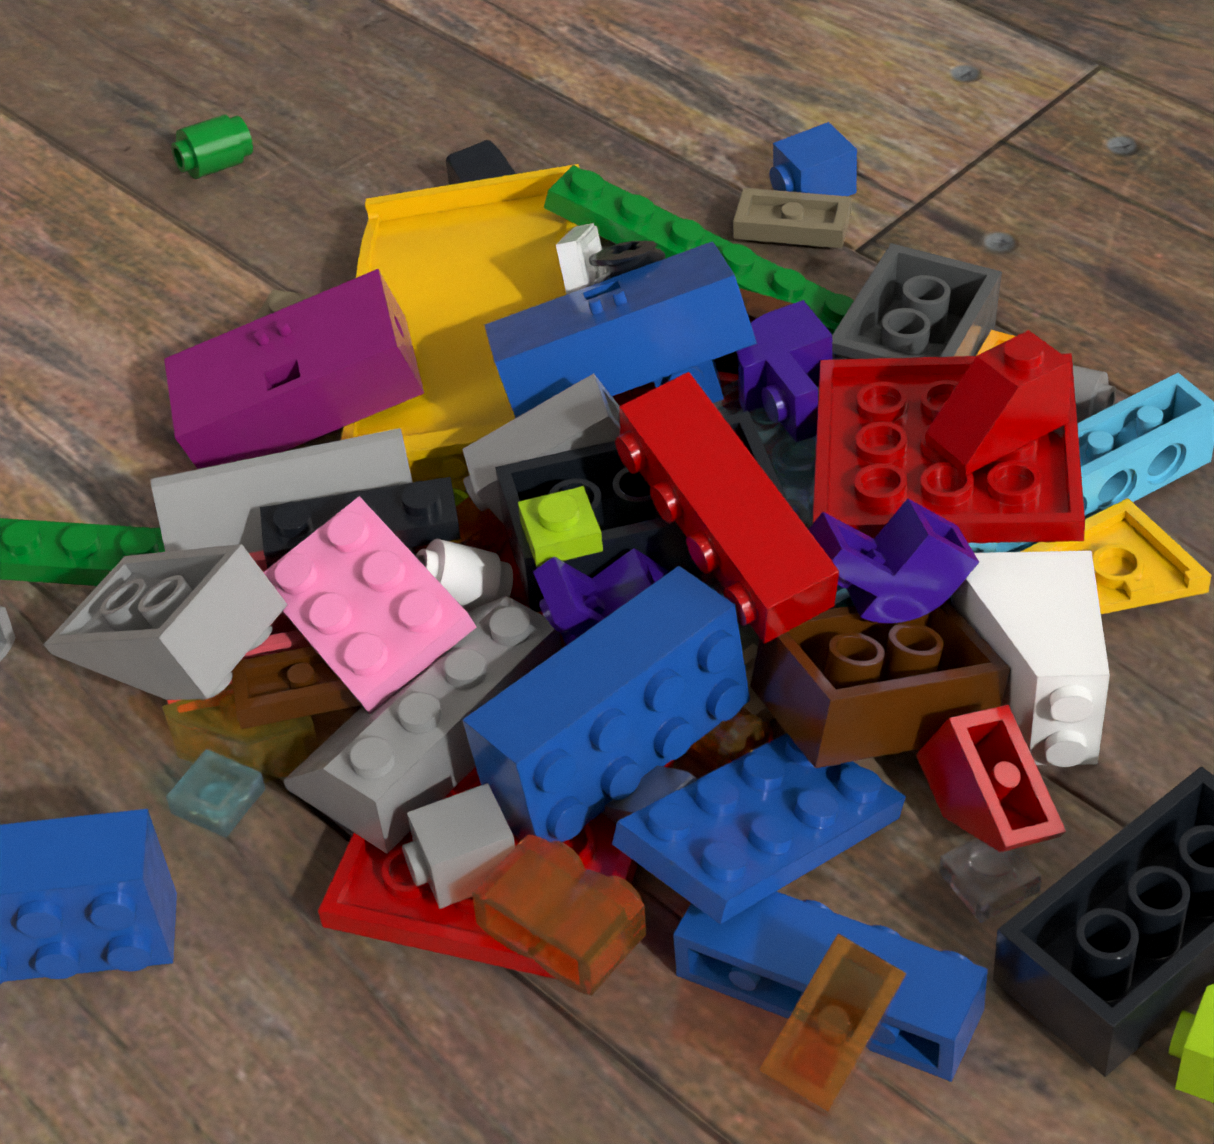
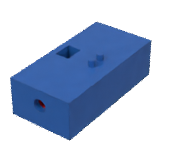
(623, 329)

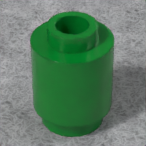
(212, 145)

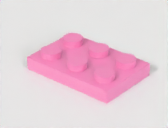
(367, 604)

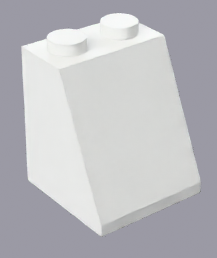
(1048, 628)

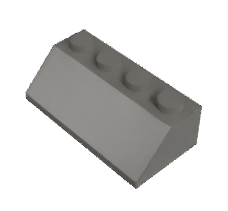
(224, 500)
(416, 740)

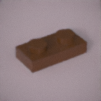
(286, 688)

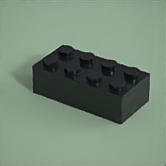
(618, 501)
(1122, 933)

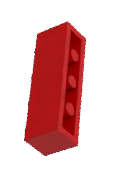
(726, 508)

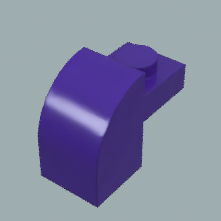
(785, 368)
(903, 570)
(579, 602)

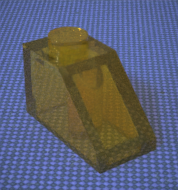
(214, 725)

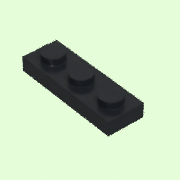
(412, 512)

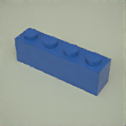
(778, 945)

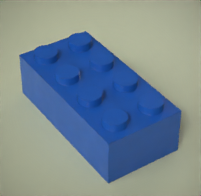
(610, 707)
(84, 896)

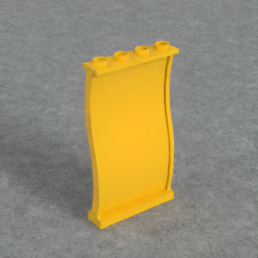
(454, 265)

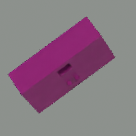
(293, 374)

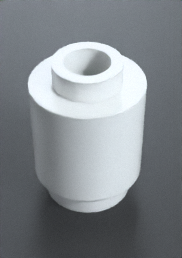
(467, 572)

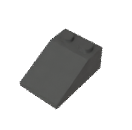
(920, 308)

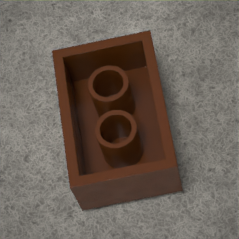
(873, 687)

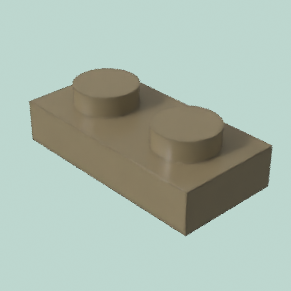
(792, 218)

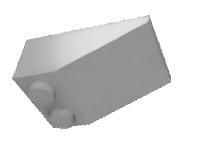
(172, 621)

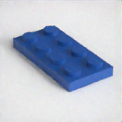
(755, 826)

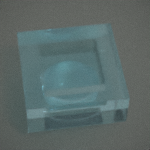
(215, 793)

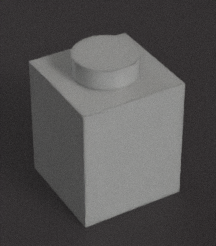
(457, 843)

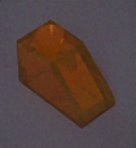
(833, 1025)

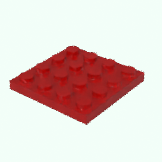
(877, 457)

